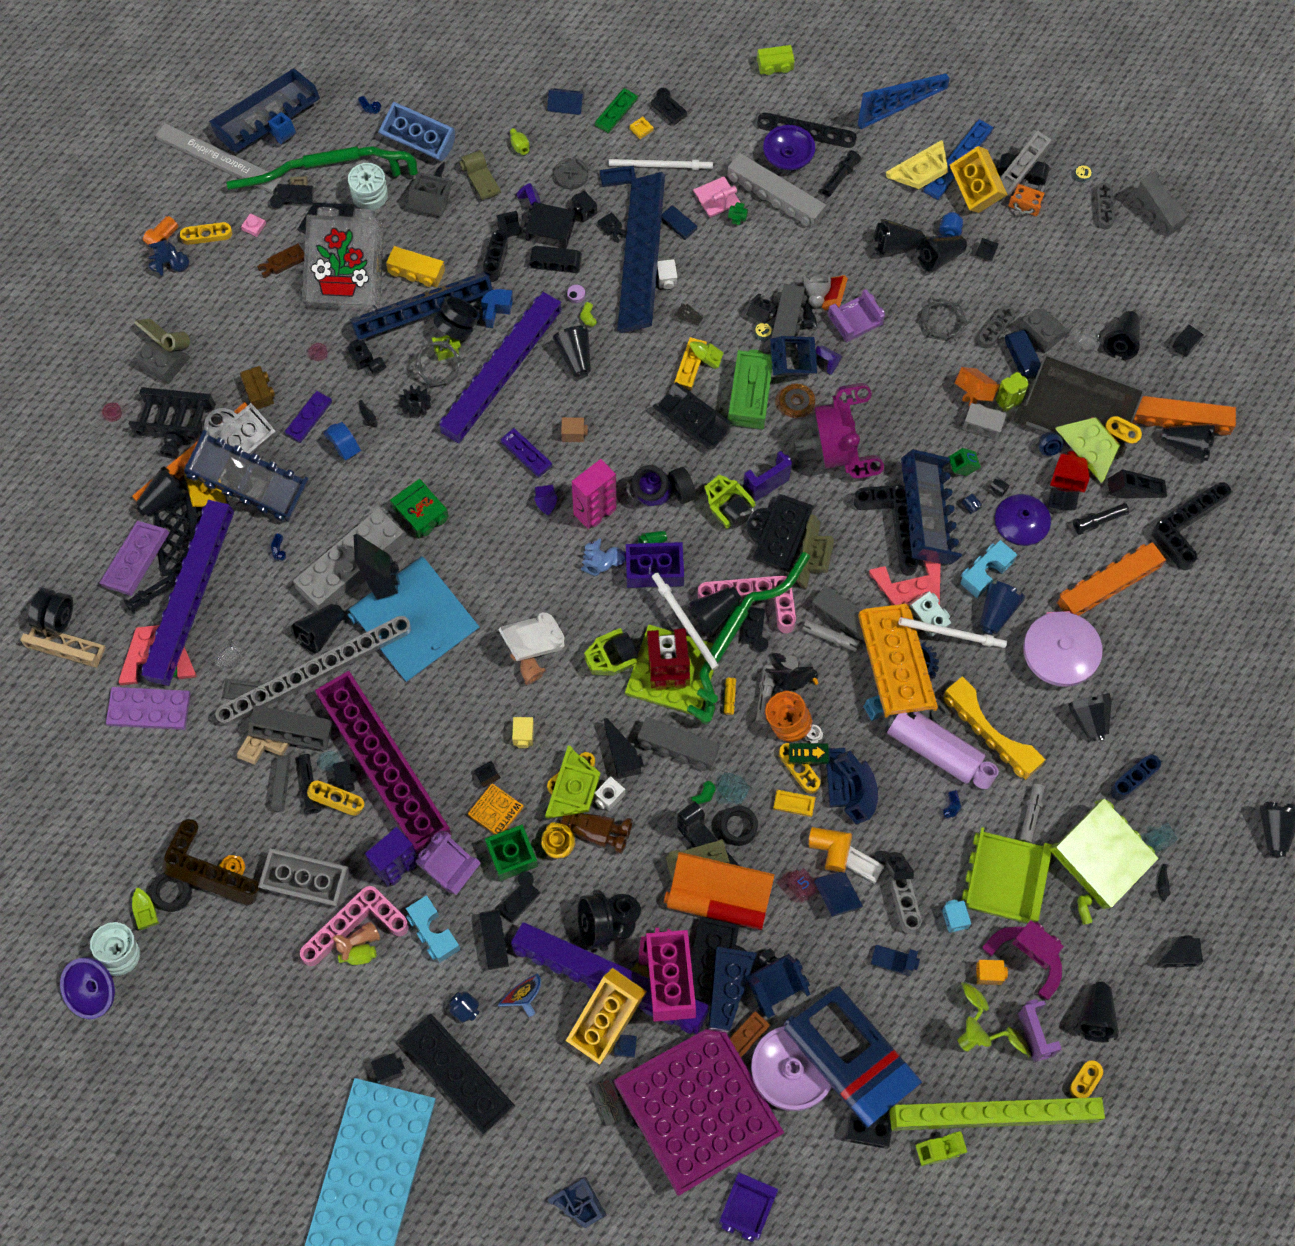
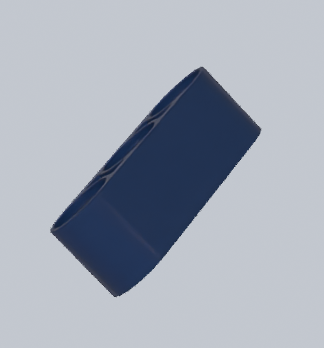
(1023, 353)
(1142, 771)

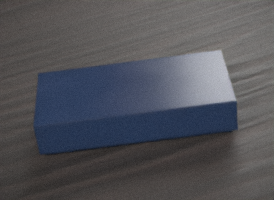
(617, 176)
(679, 222)

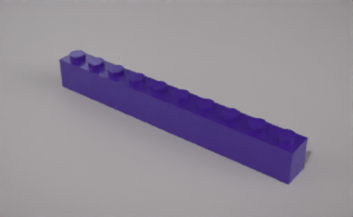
(500, 367)
(188, 593)
(589, 968)

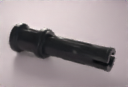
(845, 167)
(1093, 520)
(142, 595)
(311, 806)

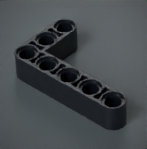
(1186, 518)
(900, 521)
(691, 825)

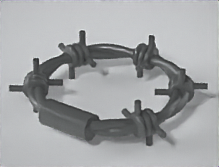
(956, 306)
(444, 344)

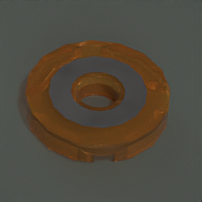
(797, 391)

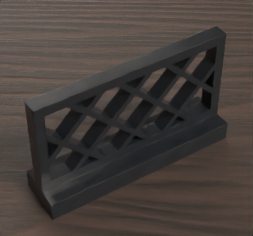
(194, 515)

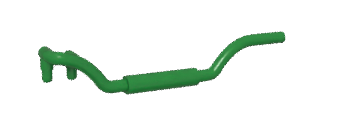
(328, 158)
(729, 632)

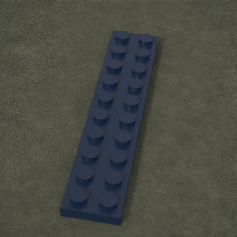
(641, 253)

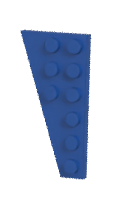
(890, 100)

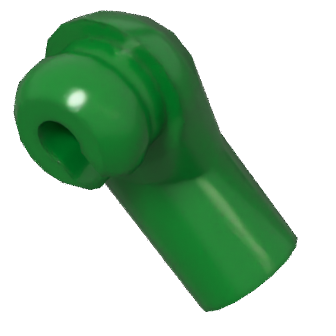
(706, 794)

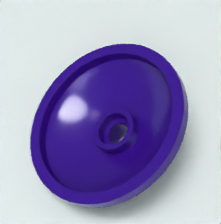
(789, 140)
(1019, 528)
(87, 988)

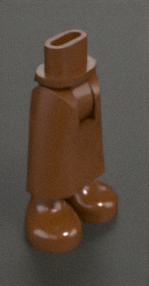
(598, 829)

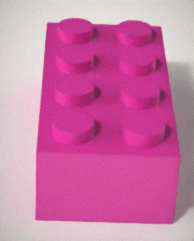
(594, 494)
(670, 975)

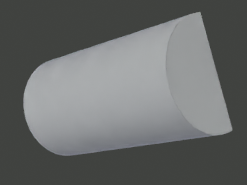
(304, 877)

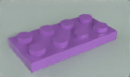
(134, 558)
(148, 708)

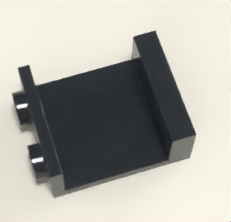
(550, 223)

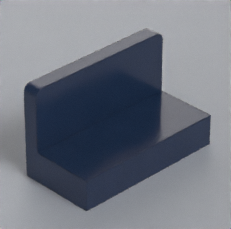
(565, 101)

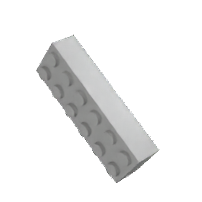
(336, 569)

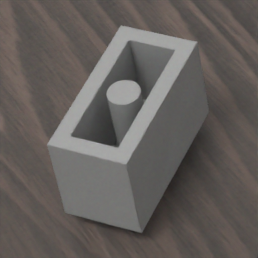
(984, 421)

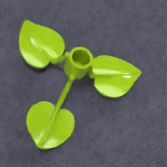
(976, 1035)

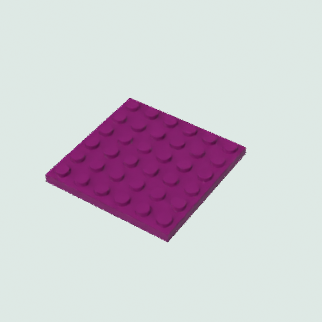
(698, 1108)

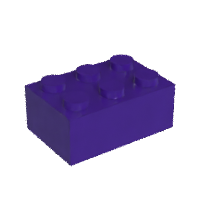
(651, 558)
(392, 857)

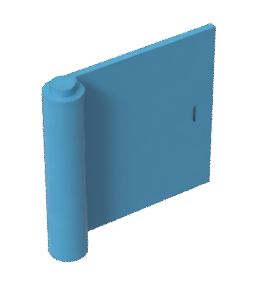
(434, 615)

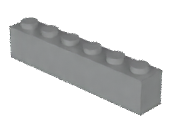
(776, 190)

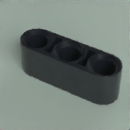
(1037, 174)
(496, 249)
(555, 259)
(494, 939)

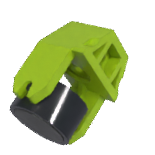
(737, 511)
(623, 647)

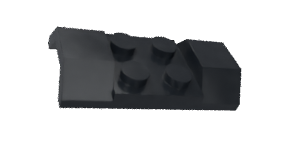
(693, 416)

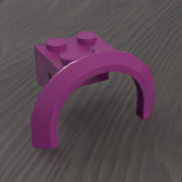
(1036, 945)

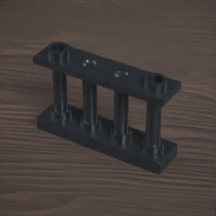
(167, 399)

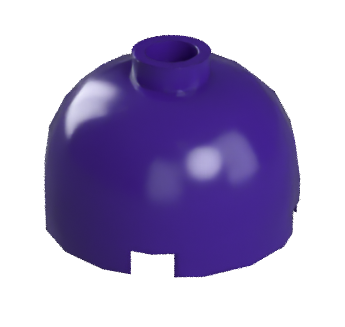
(650, 484)

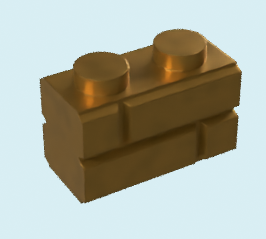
(257, 388)

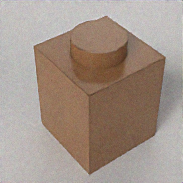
(573, 429)

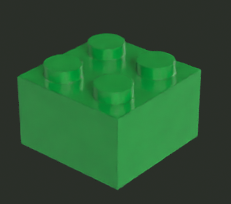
(511, 852)

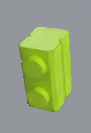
(775, 59)
(1011, 391)

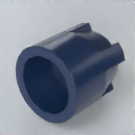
(971, 503)

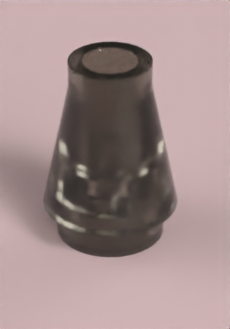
(688, 314)

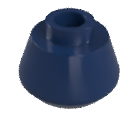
(1050, 444)

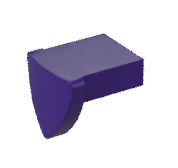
(530, 192)
(829, 355)
(545, 498)

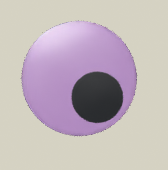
(576, 293)

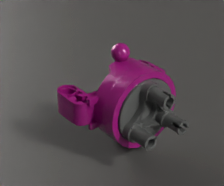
(835, 434)

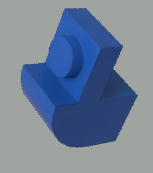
(281, 128)
(496, 302)
(342, 440)

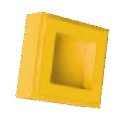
(641, 127)

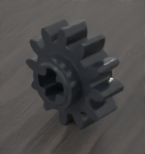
(415, 401)

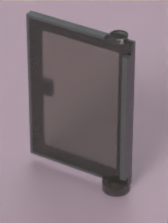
(1072, 394)

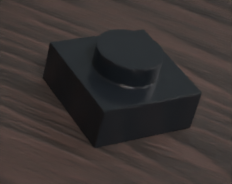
(987, 249)
(487, 774)

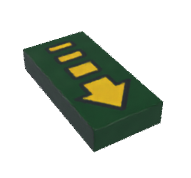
(808, 753)

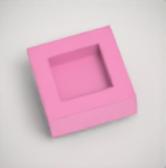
(253, 225)

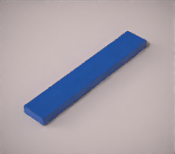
(974, 138)

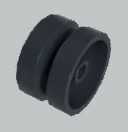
(456, 318)
(50, 611)

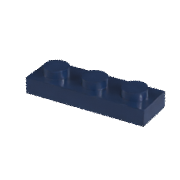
(837, 782)

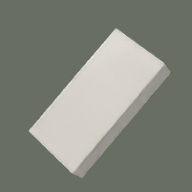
(864, 865)

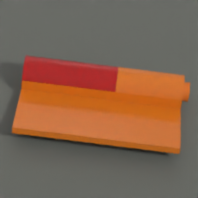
(720, 891)

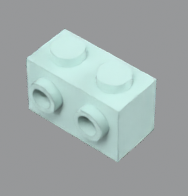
(927, 610)

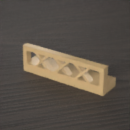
(64, 650)

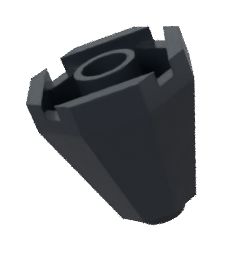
(1093, 715)

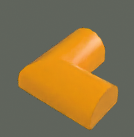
(837, 845)

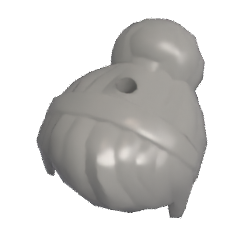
(816, 289)

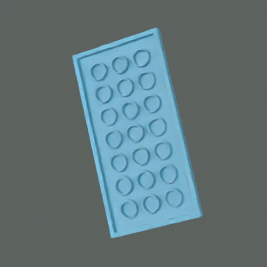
(371, 1167)

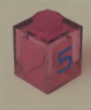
(802, 884)

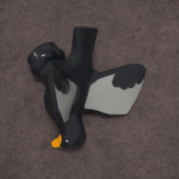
(791, 673)

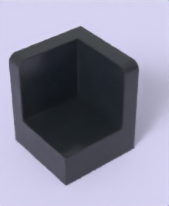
(509, 223)
(1063, 499)

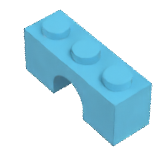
(997, 557)
(441, 944)

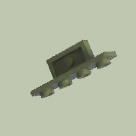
(818, 548)

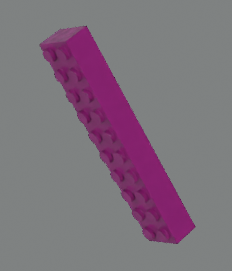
(382, 761)

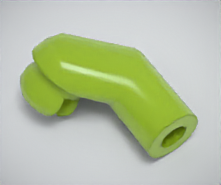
(586, 315)
(1083, 909)

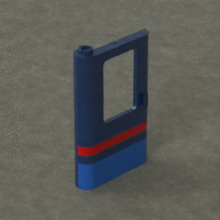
(870, 1081)

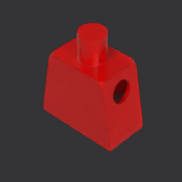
(1071, 473)

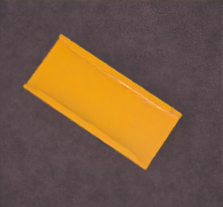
(897, 660)

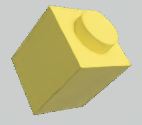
(523, 731)

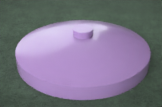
(1062, 649)
(786, 1074)

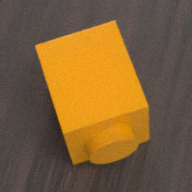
(991, 972)

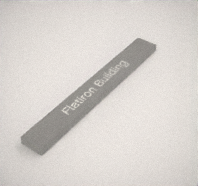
(213, 156)

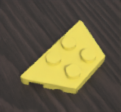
(921, 168)

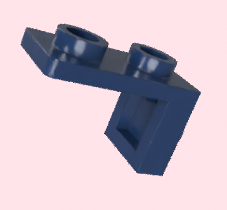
(895, 960)

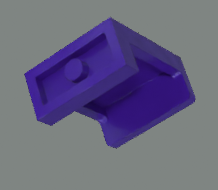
(778, 475)
(747, 1207)

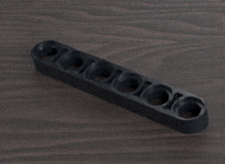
(809, 126)

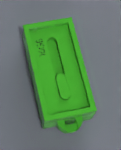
(750, 389)

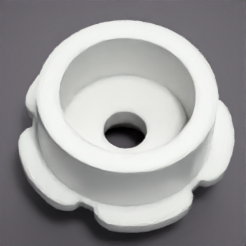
(818, 734)

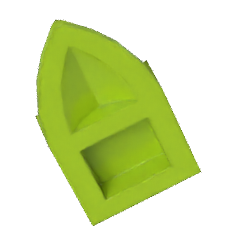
(707, 353)
(143, 910)

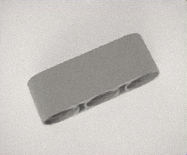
(906, 913)

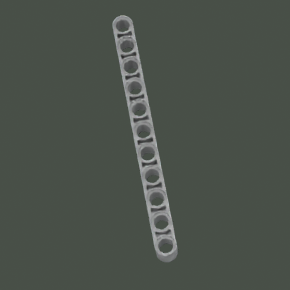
(304, 670)

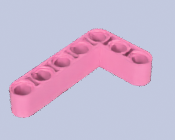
(753, 585)
(352, 922)

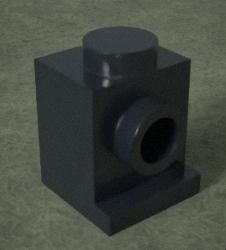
(584, 205)
(761, 309)
(359, 353)
(345, 775)

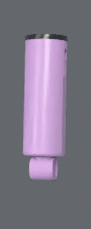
(942, 748)

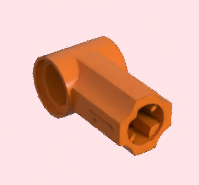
(161, 231)

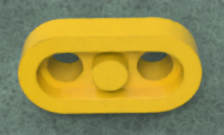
(1124, 428)
(1086, 1081)

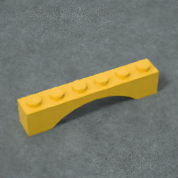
(1021, 757)

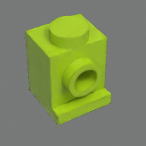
(446, 353)

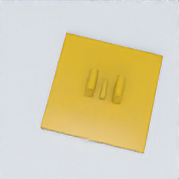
(201, 494)

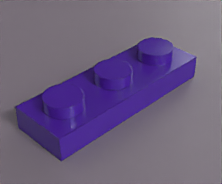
(308, 416)
(526, 452)

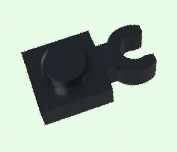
(612, 225)

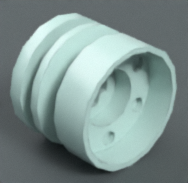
(368, 186)
(108, 941)

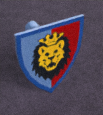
(523, 994)

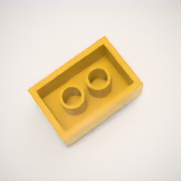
(978, 179)

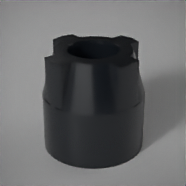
(376, 365)
(999, 487)

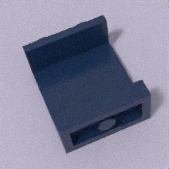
(777, 983)

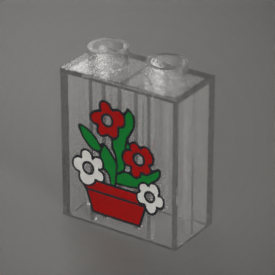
(343, 260)

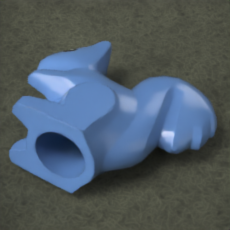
(599, 561)

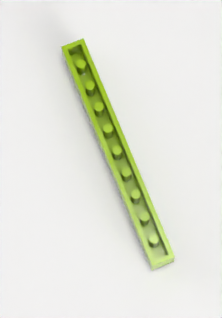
(996, 1113)

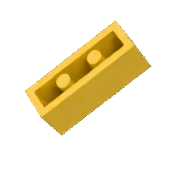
(415, 267)

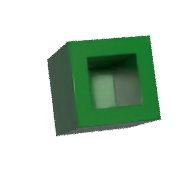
(964, 462)

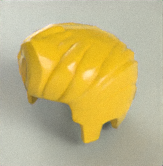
(557, 840)

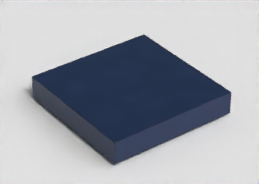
(838, 894)

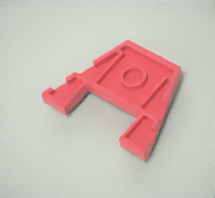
(908, 590)
(139, 653)

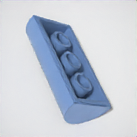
(418, 131)

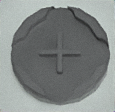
(571, 173)

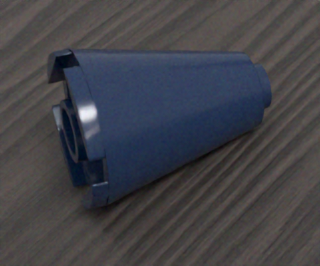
(999, 606)

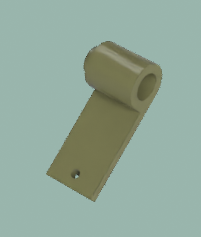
(479, 174)
(168, 341)
(710, 851)

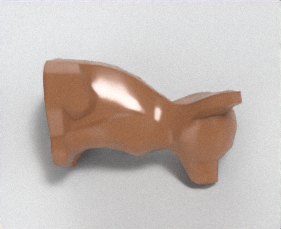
(530, 670)
(367, 933)

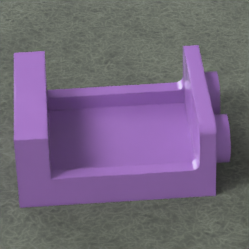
(857, 316)
(447, 862)
(1035, 1038)

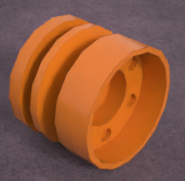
(786, 707)

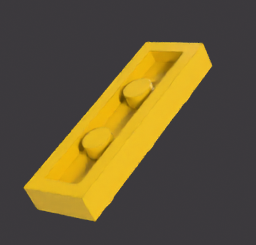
(689, 366)

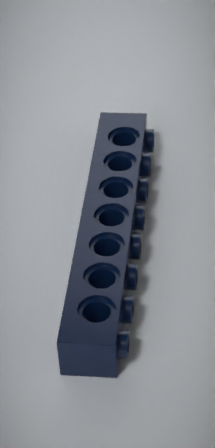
(419, 305)

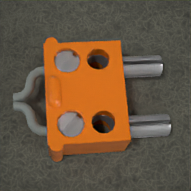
(1027, 199)

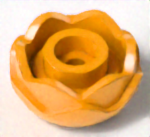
(236, 861)

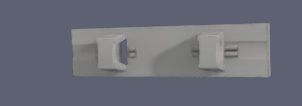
(1025, 161)

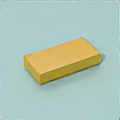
(794, 803)

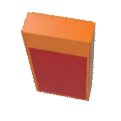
(836, 292)

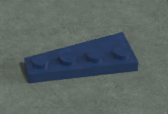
(728, 985)

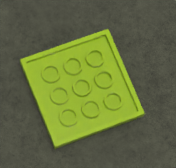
(672, 698)

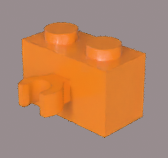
(976, 385)

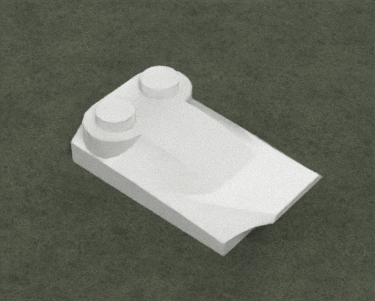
(533, 637)

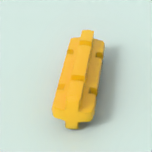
(729, 699)

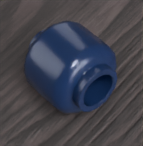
(463, 1006)

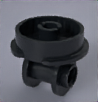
(606, 919)

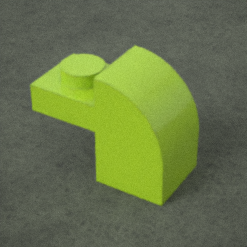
(941, 1149)

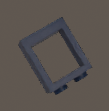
(805, 346)

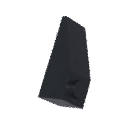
(1135, 485)
(624, 755)

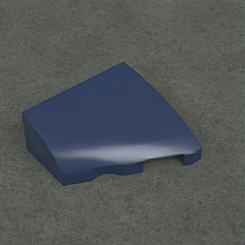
(579, 1203)

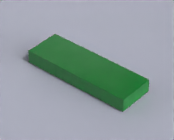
(616, 110)

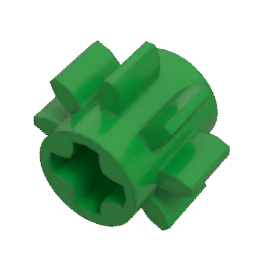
(738, 213)

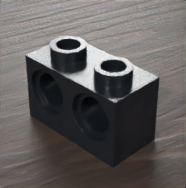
(868, 1136)

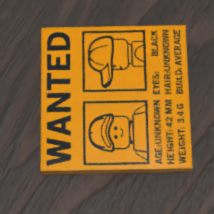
(495, 810)

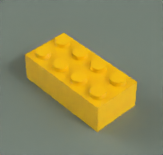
(606, 1016)

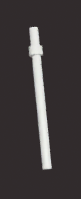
(694, 164)
(665, 591)
(986, 640)

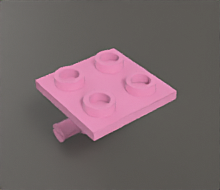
(716, 196)

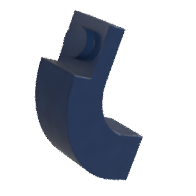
(863, 787)

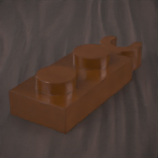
(282, 260)

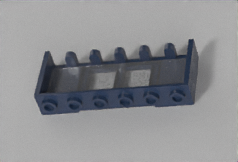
(250, 117)
(245, 477)
(928, 507)

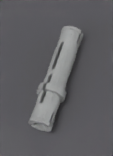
(839, 639)
(766, 687)
(1034, 805)

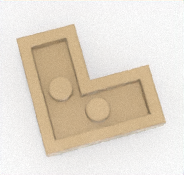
(254, 747)

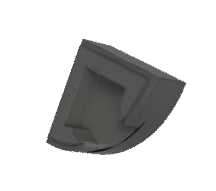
(941, 713)

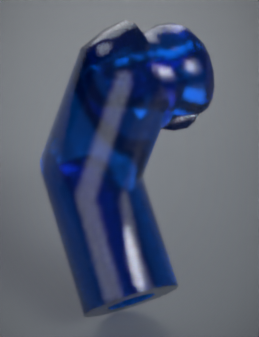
(373, 108)
(275, 548)
(954, 806)

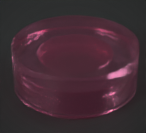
(318, 352)
(112, 412)

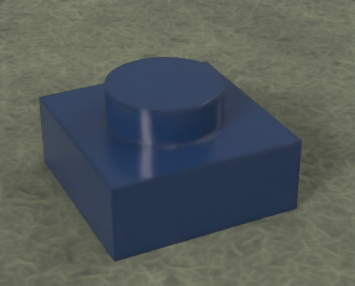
(625, 1046)

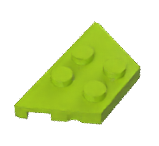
(1093, 443)
(573, 787)

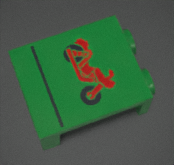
(420, 508)

